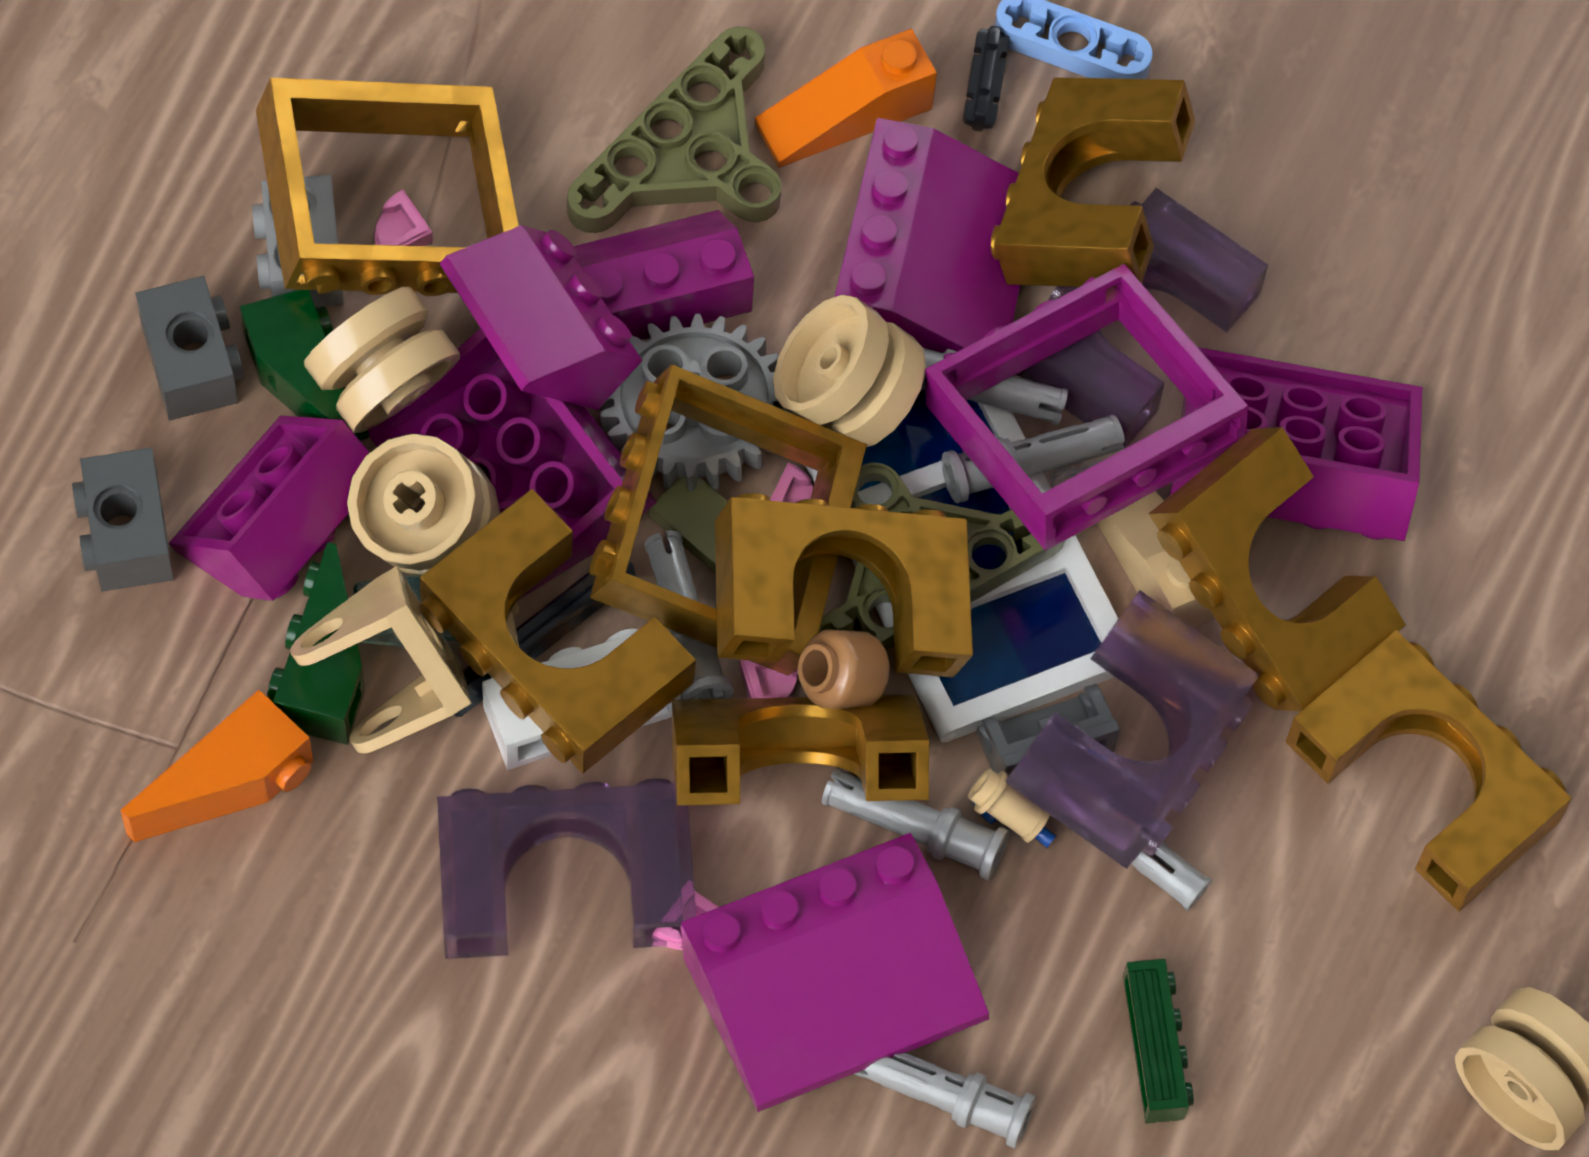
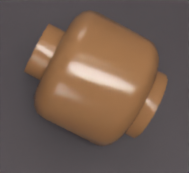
(844, 669)

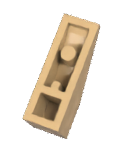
(1147, 564)

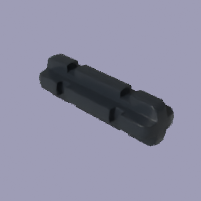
(986, 78)

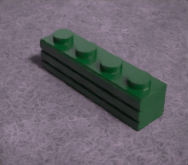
(1156, 1042)

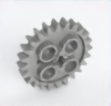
(690, 446)

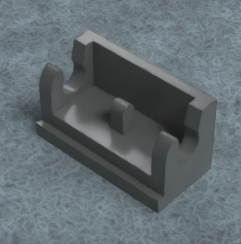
(1008, 740)

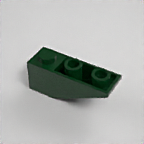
(279, 339)
(328, 693)

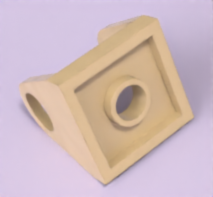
(375, 608)

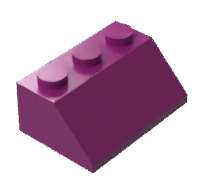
(672, 271)
(544, 315)
(275, 507)

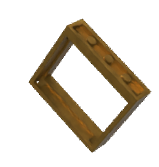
(373, 109)
(753, 421)

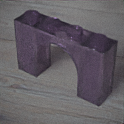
(1186, 262)
(1121, 800)
(489, 833)

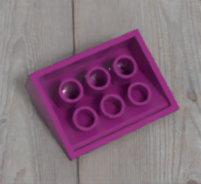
(926, 235)
(1351, 433)
(520, 443)
(833, 971)

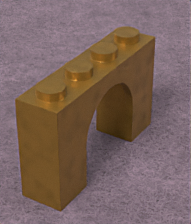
(1077, 128)
(1211, 532)
(913, 555)
(1404, 693)
(579, 708)
(729, 737)

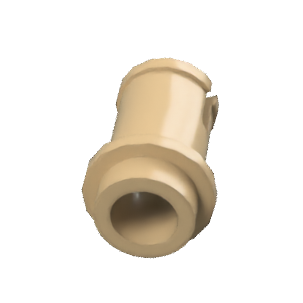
(1007, 805)

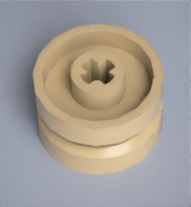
(381, 359)
(849, 370)
(418, 502)
(1530, 1068)

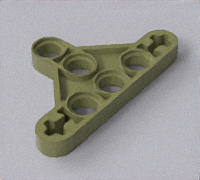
(670, 163)
(982, 529)

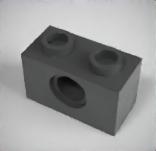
(196, 378)
(130, 552)

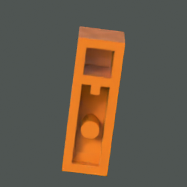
(841, 104)
(227, 771)

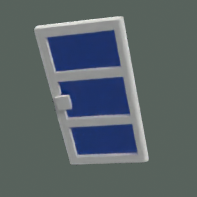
(1027, 634)

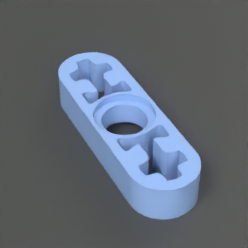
(1062, 20)

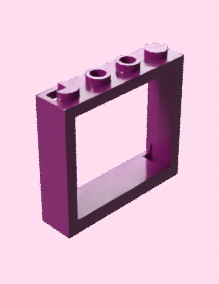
(1123, 477)

